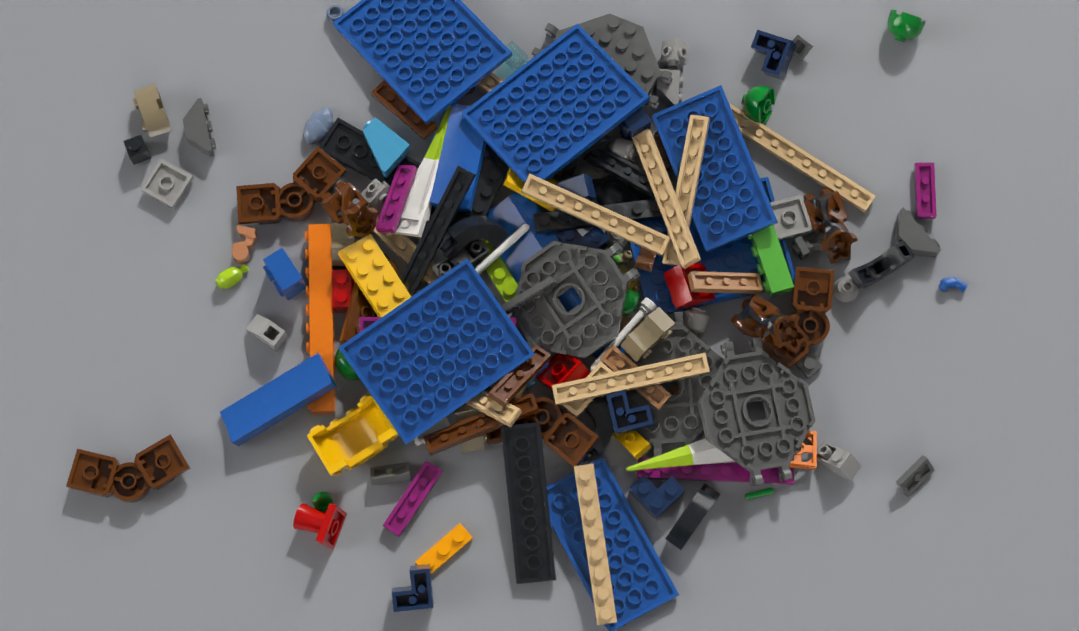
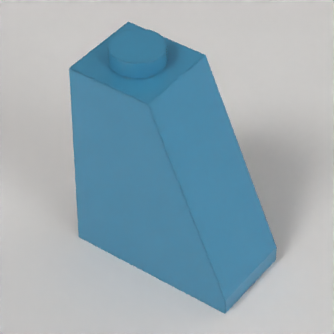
(385, 146)

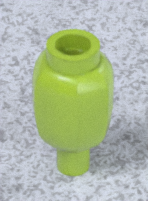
(230, 276)

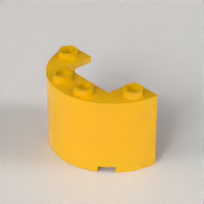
(354, 437)

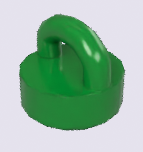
(321, 501)

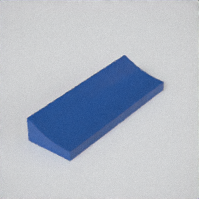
(460, 148)
(278, 399)

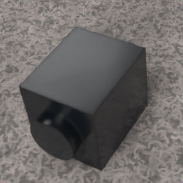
(137, 149)

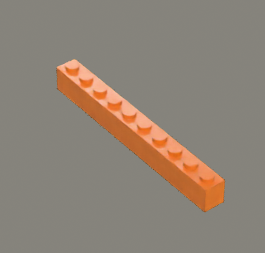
(320, 310)

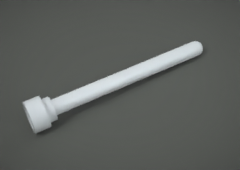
(502, 248)
(647, 306)

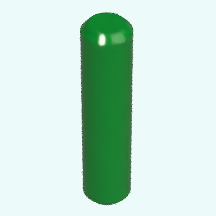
(752, 495)

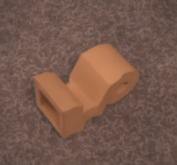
(241, 249)
(645, 259)

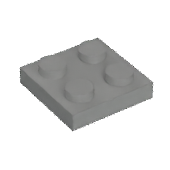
(167, 183)
(791, 217)

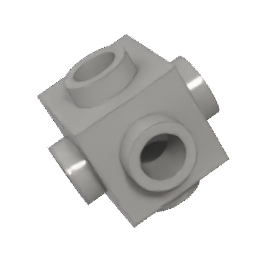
(674, 53)
(376, 194)

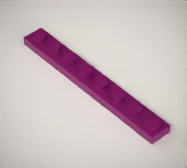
(712, 472)

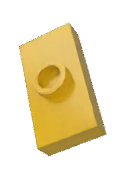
(633, 443)

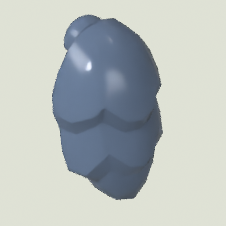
(318, 125)

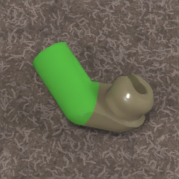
(623, 258)

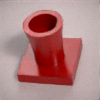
(326, 524)

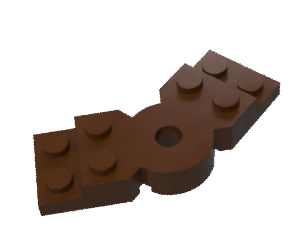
(271, 204)
(810, 301)
(560, 432)
(106, 476)

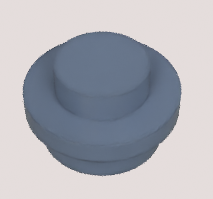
(334, 12)

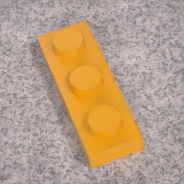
(445, 548)

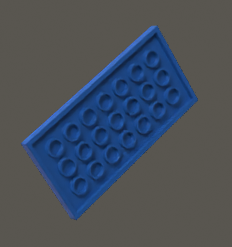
(729, 190)
(634, 566)

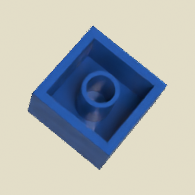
(286, 276)

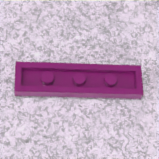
(396, 199)
(412, 498)

